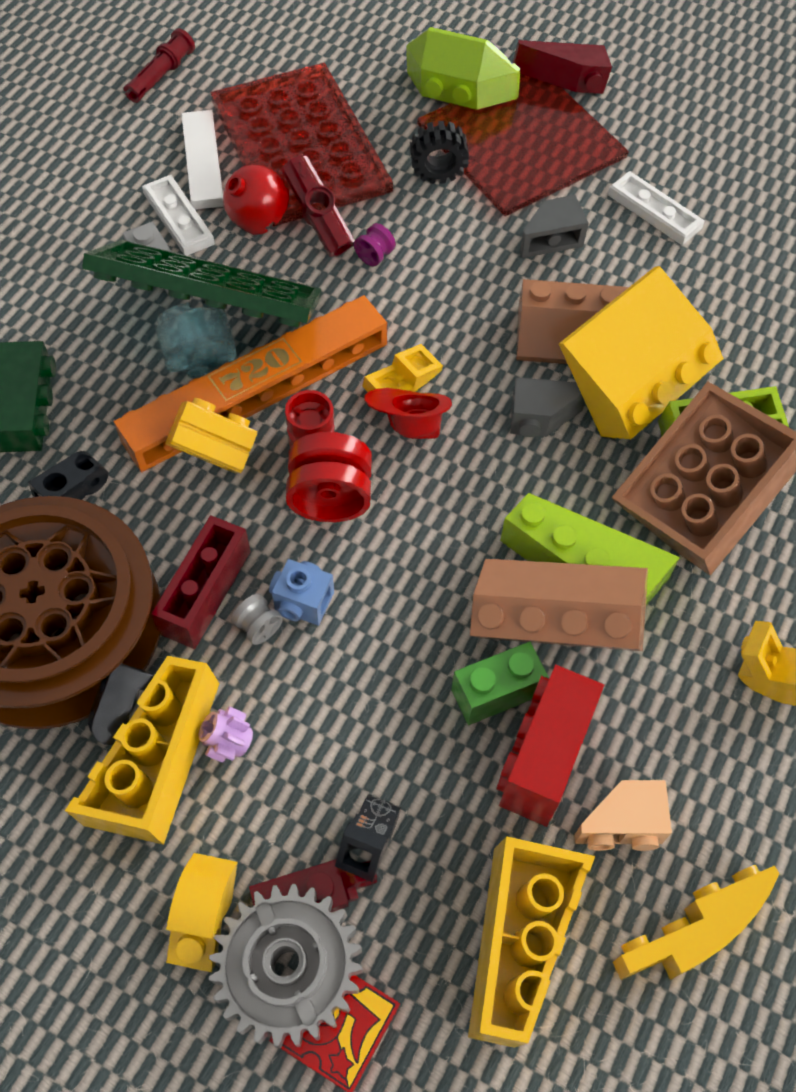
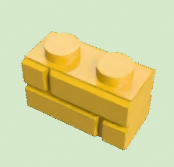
(212, 436)

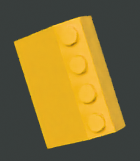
(639, 354)

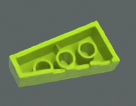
(558, 535)

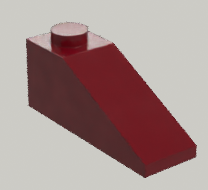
(565, 65)

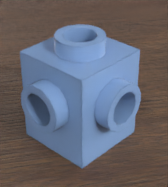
(302, 591)

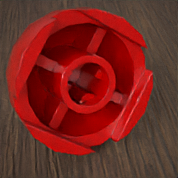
(255, 198)

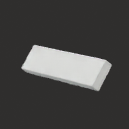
(202, 160)

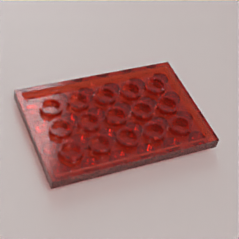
(303, 116)

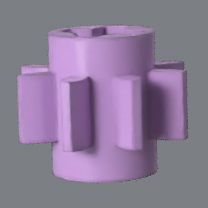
(225, 734)

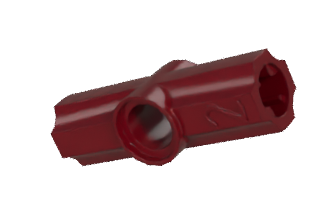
(310, 189)

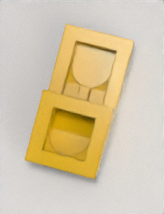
(408, 371)

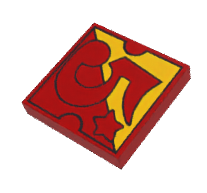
(346, 1051)

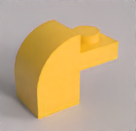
(768, 665)
(198, 910)

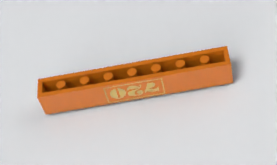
(259, 377)

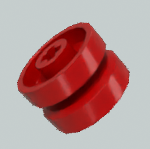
(329, 477)

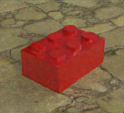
(548, 744)

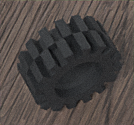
(435, 139)

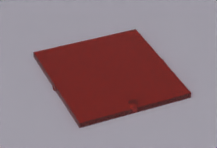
(530, 144)

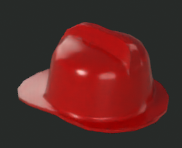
(410, 412)

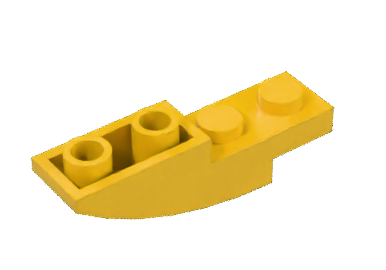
(714, 919)

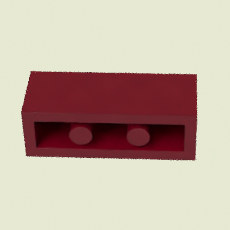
(201, 582)

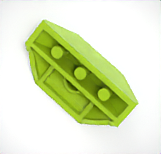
(461, 69)

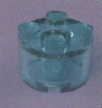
(195, 339)

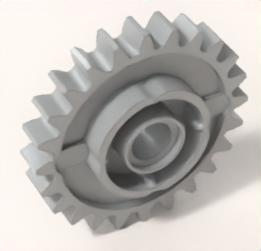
(295, 1001)

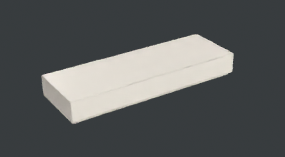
(655, 208)
(178, 215)

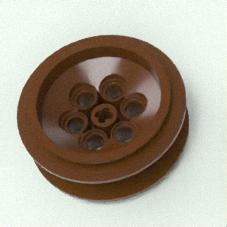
(56, 678)

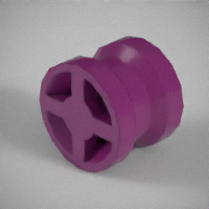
(374, 244)

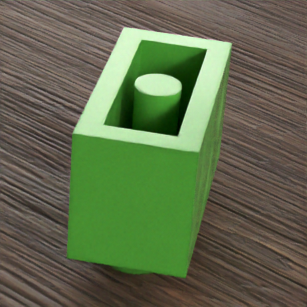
(497, 683)

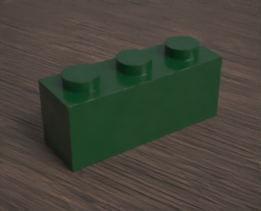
(24, 395)

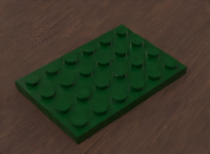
(196, 277)

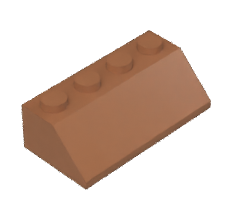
(552, 312)
(560, 604)

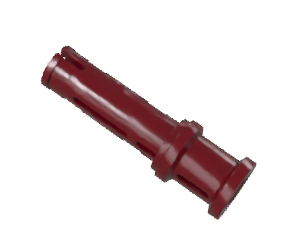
(166, 58)

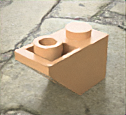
(631, 814)

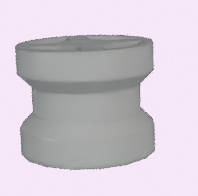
(256, 619)

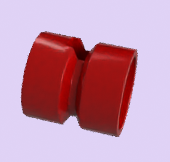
(308, 414)

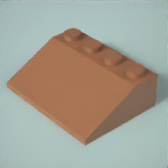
(710, 476)

